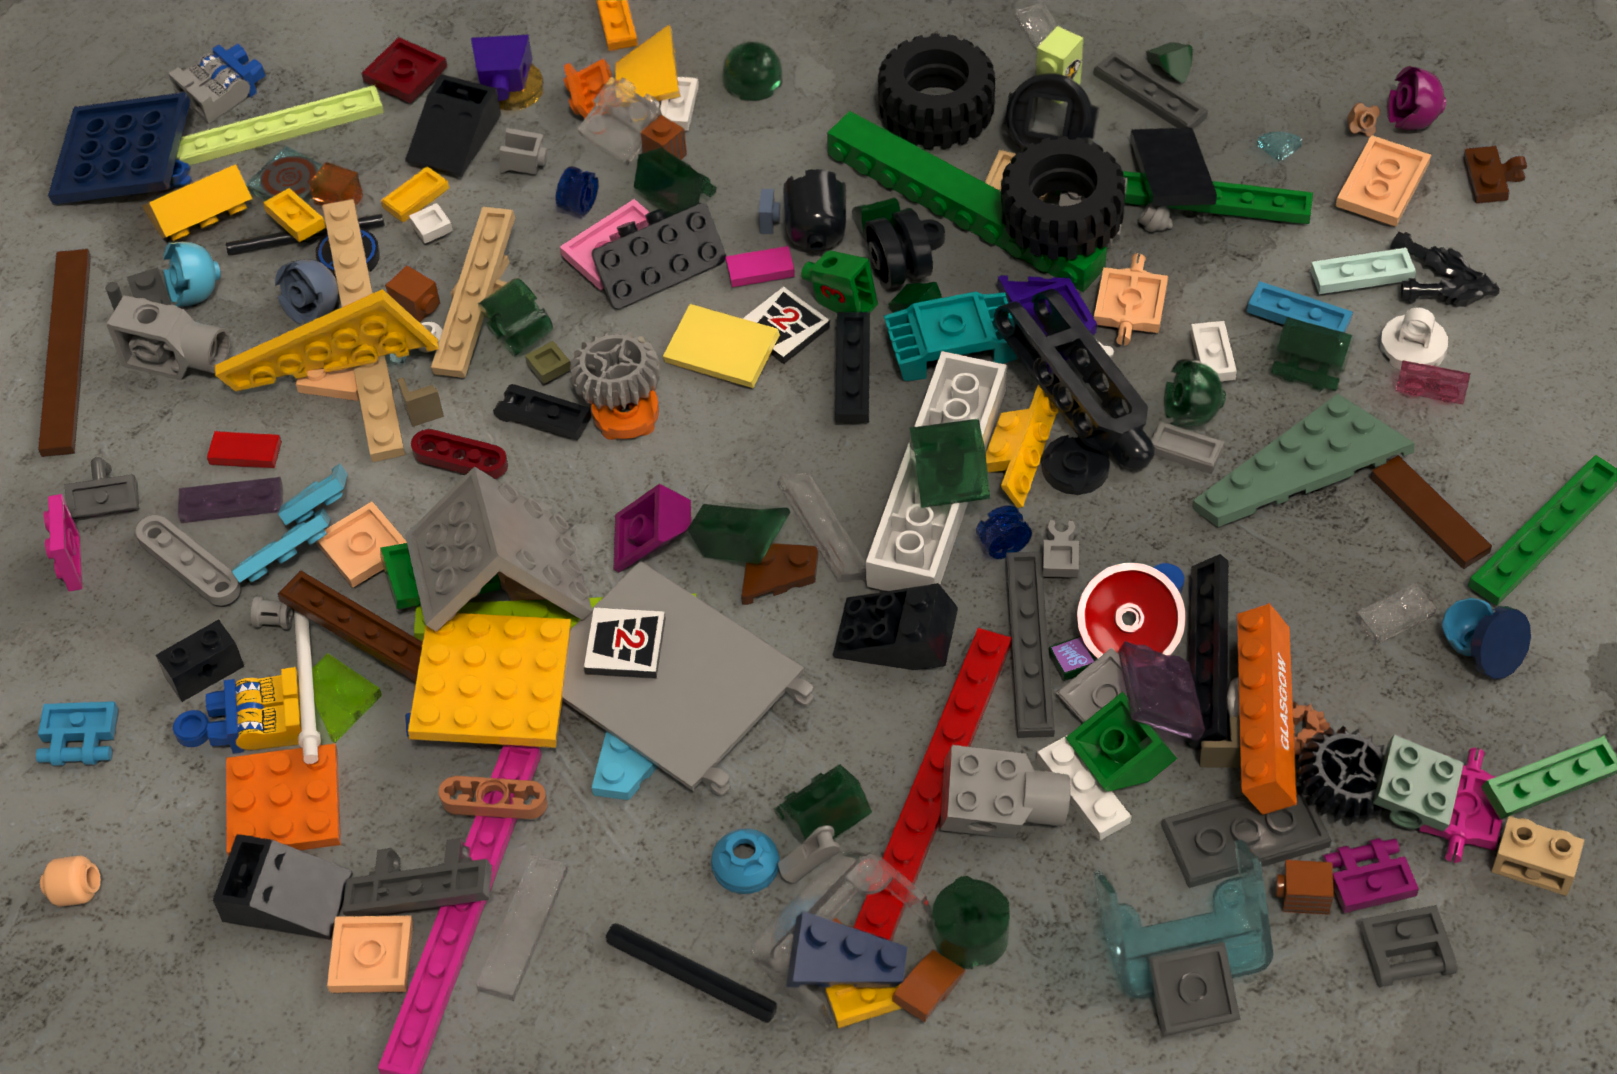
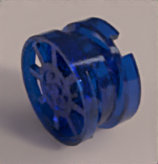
(577, 190)
(1003, 531)

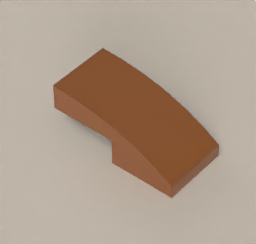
(928, 985)

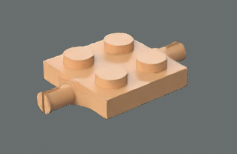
(1131, 299)

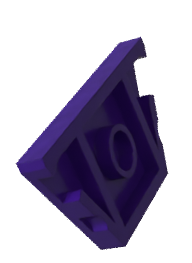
(1024, 291)

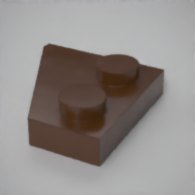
(780, 570)

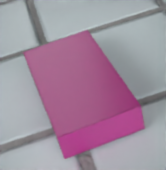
(760, 266)

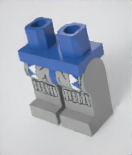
(218, 81)

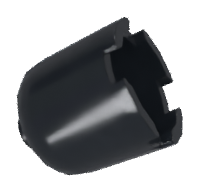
(815, 209)

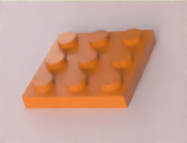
(284, 798)

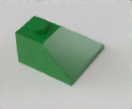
(1119, 748)

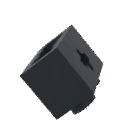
(200, 660)

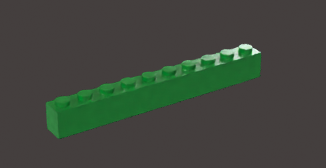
(945, 192)

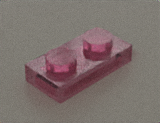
(1433, 382)

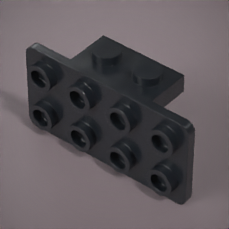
(657, 253)

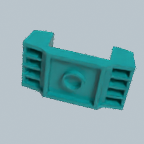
(949, 325)

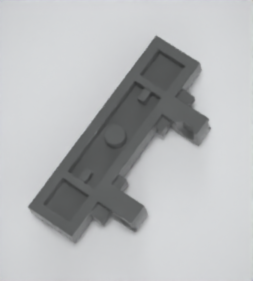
(393, 890)

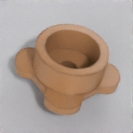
(1356, 117)

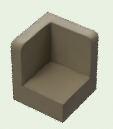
(421, 404)
(1225, 752)

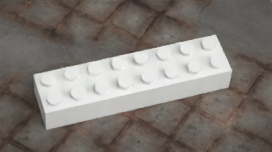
(917, 541)

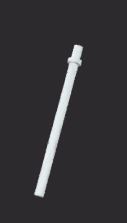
(309, 738)

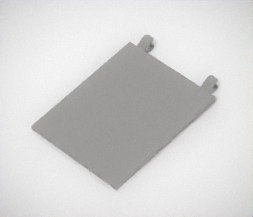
(707, 687)

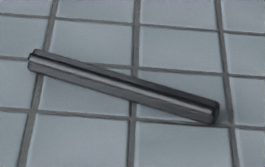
(691, 972)

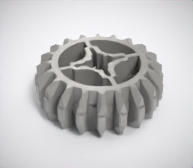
(614, 370)

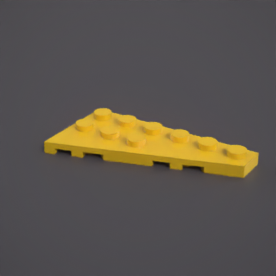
(333, 342)

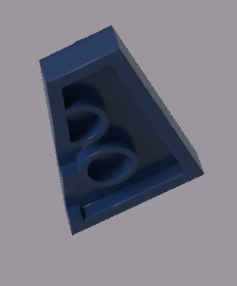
(841, 955)

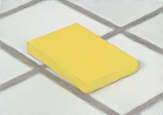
(721, 345)

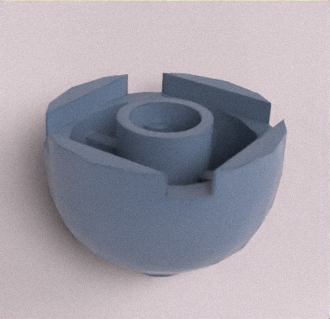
(306, 289)

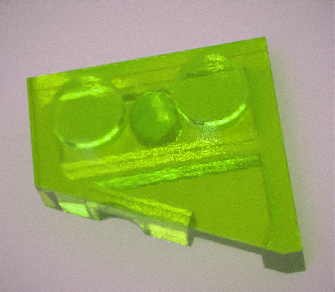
(341, 695)

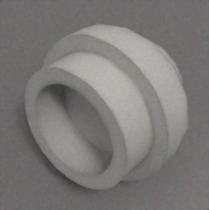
(1156, 218)

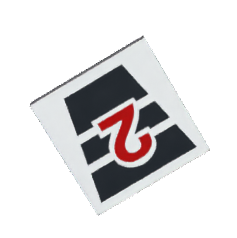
(793, 318)
(624, 643)

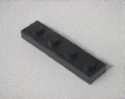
(852, 367)

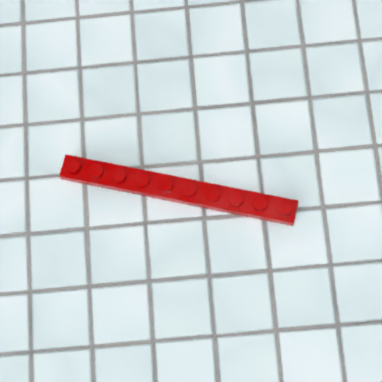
(922, 809)

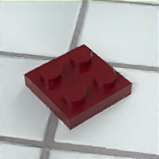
(404, 69)

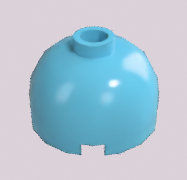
(190, 273)

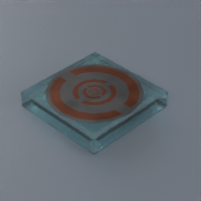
(282, 172)

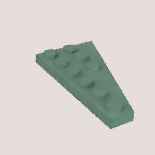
(1306, 458)

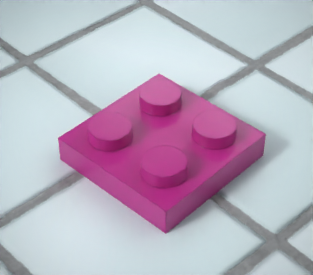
(63, 542)

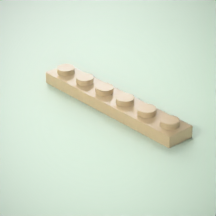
(474, 285)

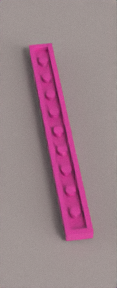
(453, 931)

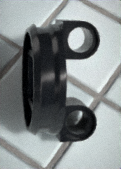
(1022, 106)

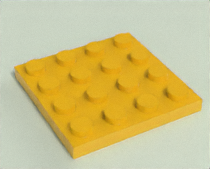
(491, 680)

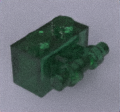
(670, 180)
(1315, 345)
(829, 800)

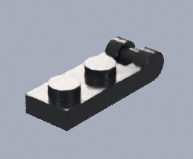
(543, 411)

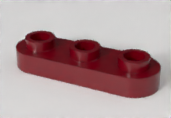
(450, 447)

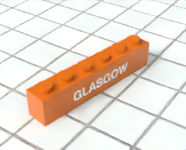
(1266, 710)

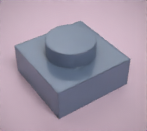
(768, 211)

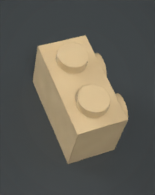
(1538, 855)

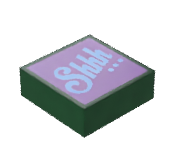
(1070, 657)

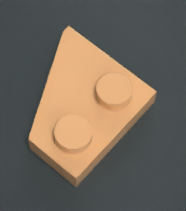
(330, 384)

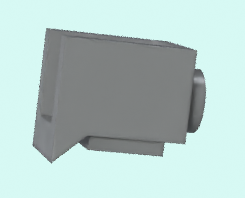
(522, 152)

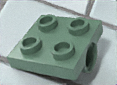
(1418, 785)

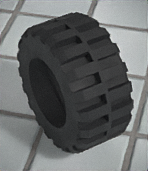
(936, 118)
(1069, 167)

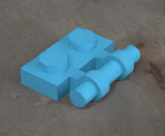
(76, 722)

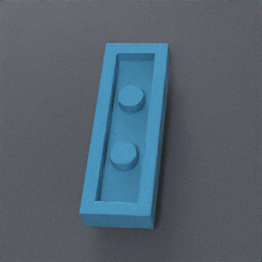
(1278, 304)

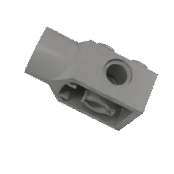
(165, 339)
(998, 792)

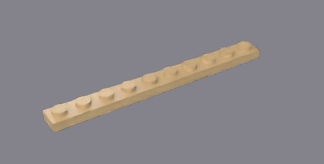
(371, 379)

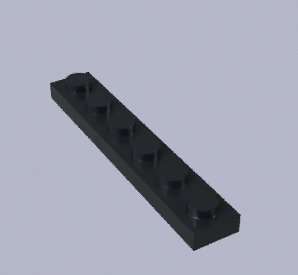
(1210, 645)

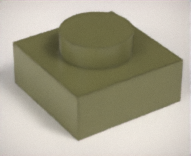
(548, 362)

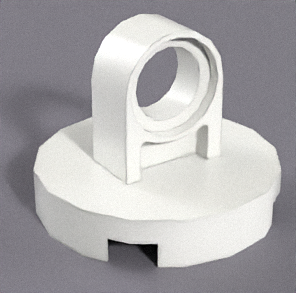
(1414, 339)

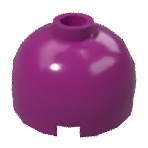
(1416, 100)

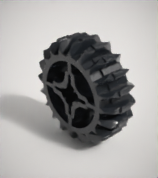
(1322, 771)

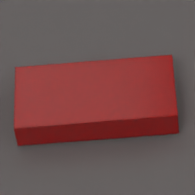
(244, 449)

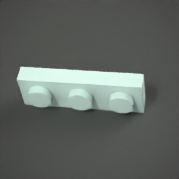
(1362, 270)

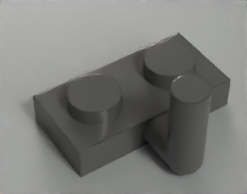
(142, 285)
(101, 494)

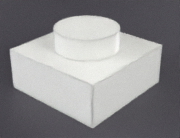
(430, 223)

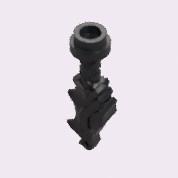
(1444, 261)
(1456, 291)

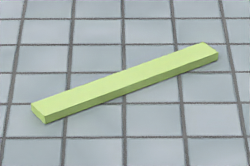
(279, 125)

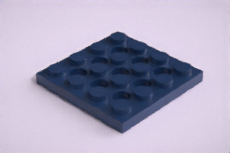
(132, 177)

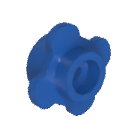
(180, 175)

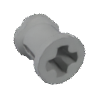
(271, 613)

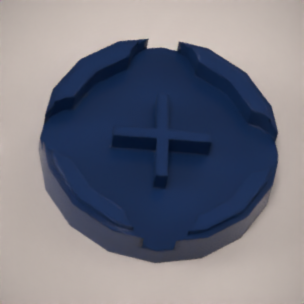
(1501, 642)

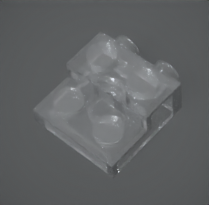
(619, 119)

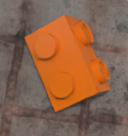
(586, 85)

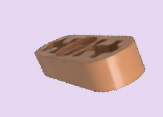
(503, 808)

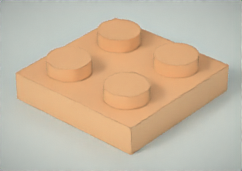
(356, 543)
(370, 954)

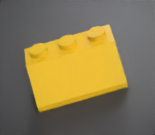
(198, 203)

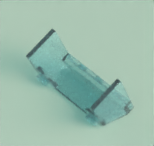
(1237, 919)

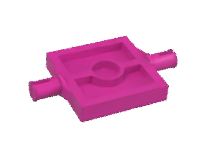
(1473, 815)

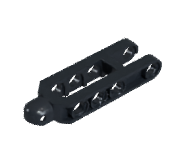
(1071, 337)

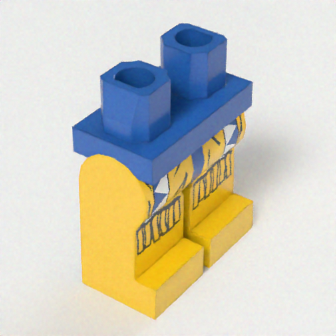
(257, 712)

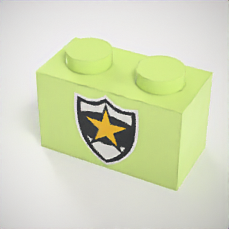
(1060, 55)

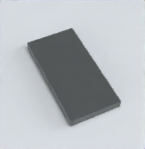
(1207, 836)

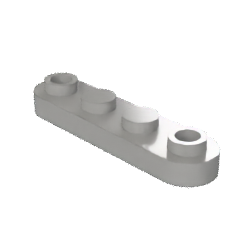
(188, 560)

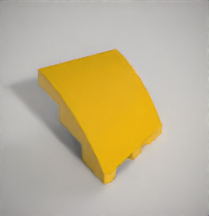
(652, 67)

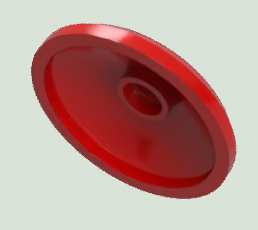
(1136, 590)

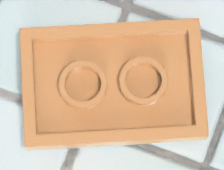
(1383, 180)

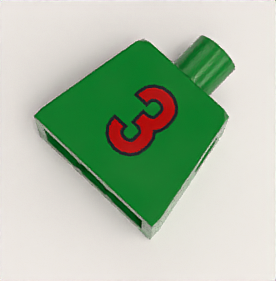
(842, 282)

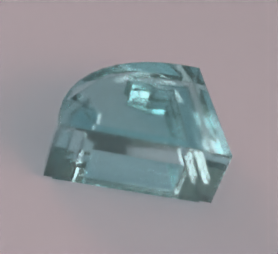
(1279, 144)

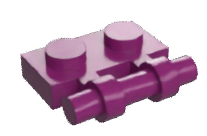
(1374, 883)

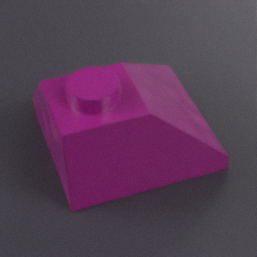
(649, 525)

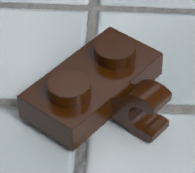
(1489, 176)

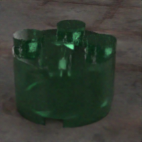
(515, 316)
(971, 922)

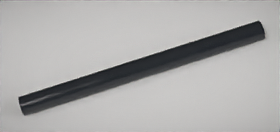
(286, 238)

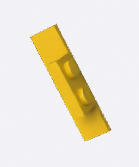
(1020, 444)

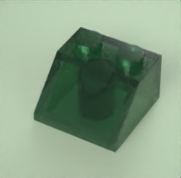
(949, 463)
(736, 530)

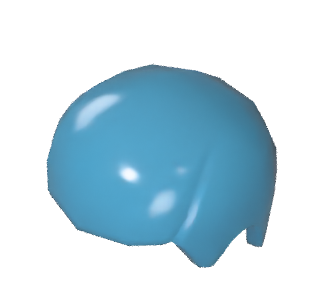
(1461, 621)

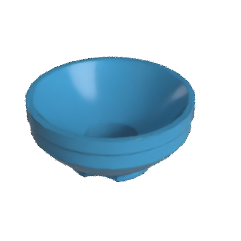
(748, 874)

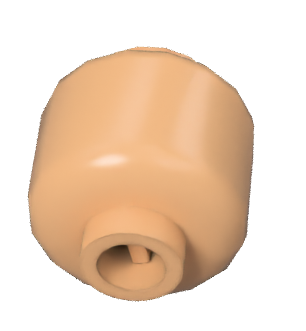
(70, 881)

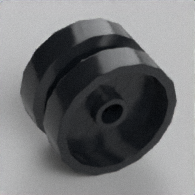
(898, 248)

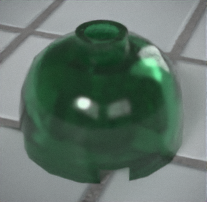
(752, 71)
(1193, 395)

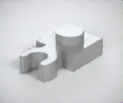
(1060, 552)

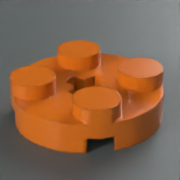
(627, 424)

